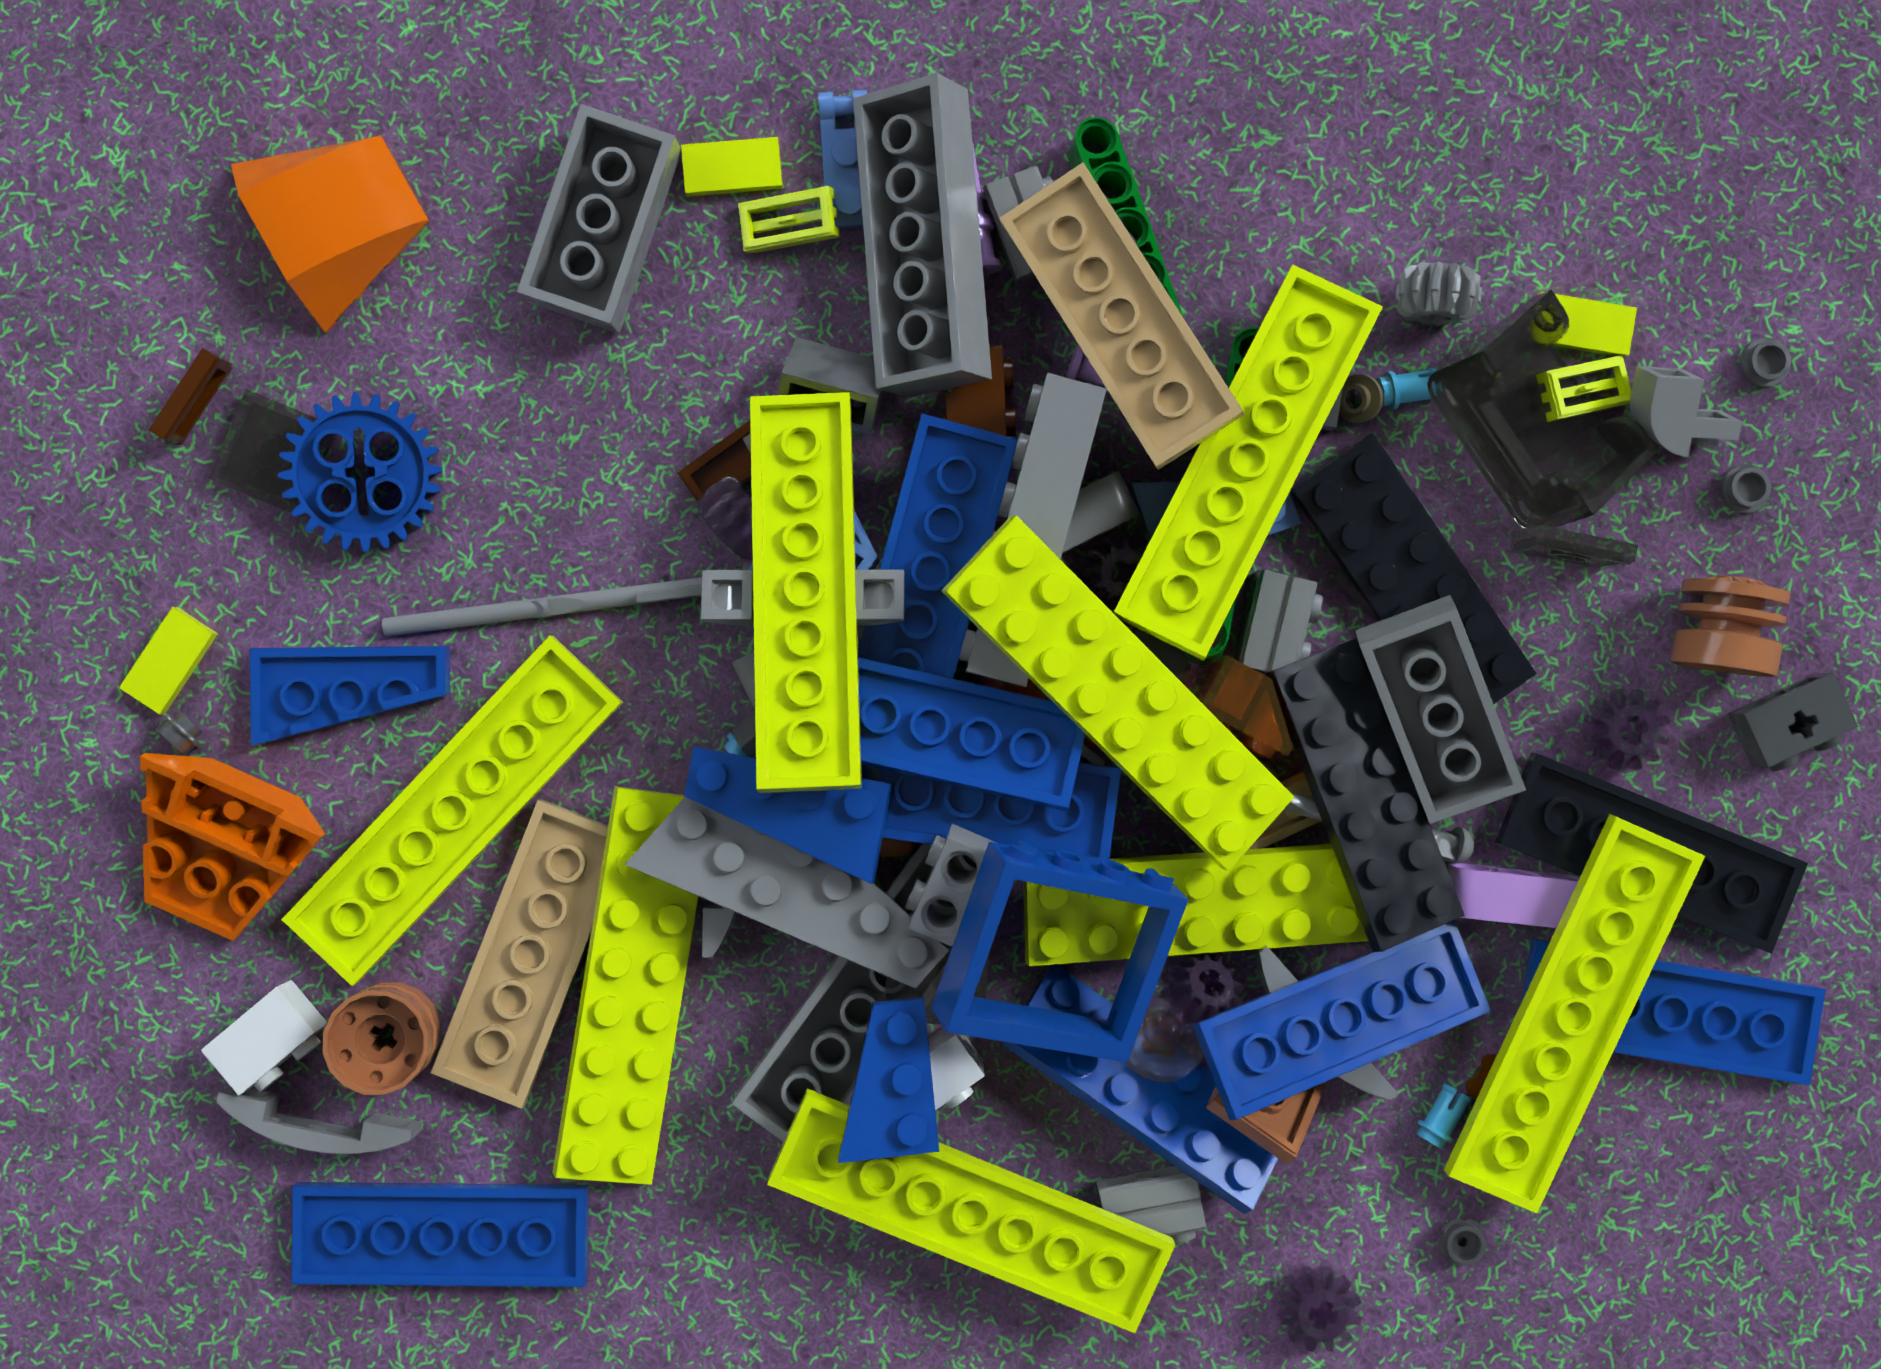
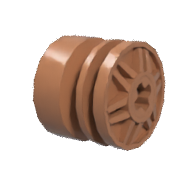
(1730, 626)
(354, 1044)

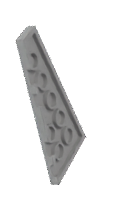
(786, 891)

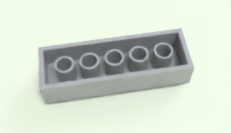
(922, 237)
(1046, 491)

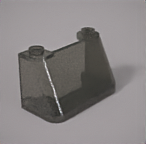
(1496, 409)

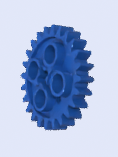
(314, 474)

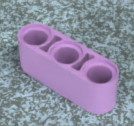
(1511, 894)

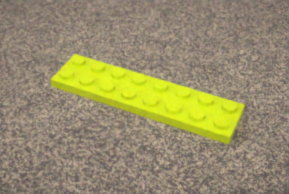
(1250, 465)
(804, 594)
(1117, 692)
(452, 810)
(1264, 900)
(626, 1006)
(1573, 1013)
(978, 1217)

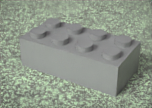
(600, 218)
(1440, 709)

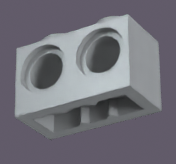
(946, 883)

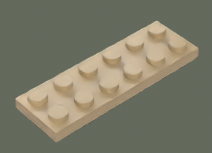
(1121, 316)
(526, 958)

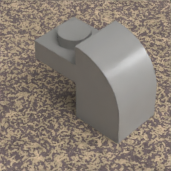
(1667, 409)

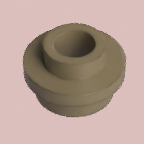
(1371, 398)

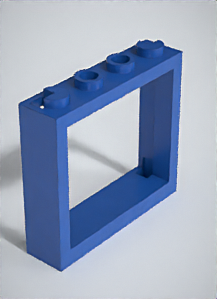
(1043, 1028)

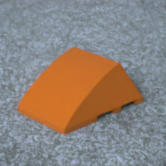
(331, 218)
(218, 840)

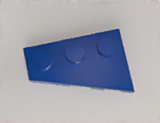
(893, 1088)

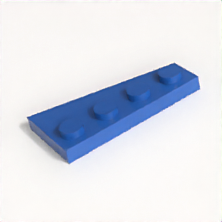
(333, 685)
(827, 824)

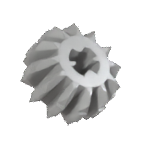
(1438, 293)

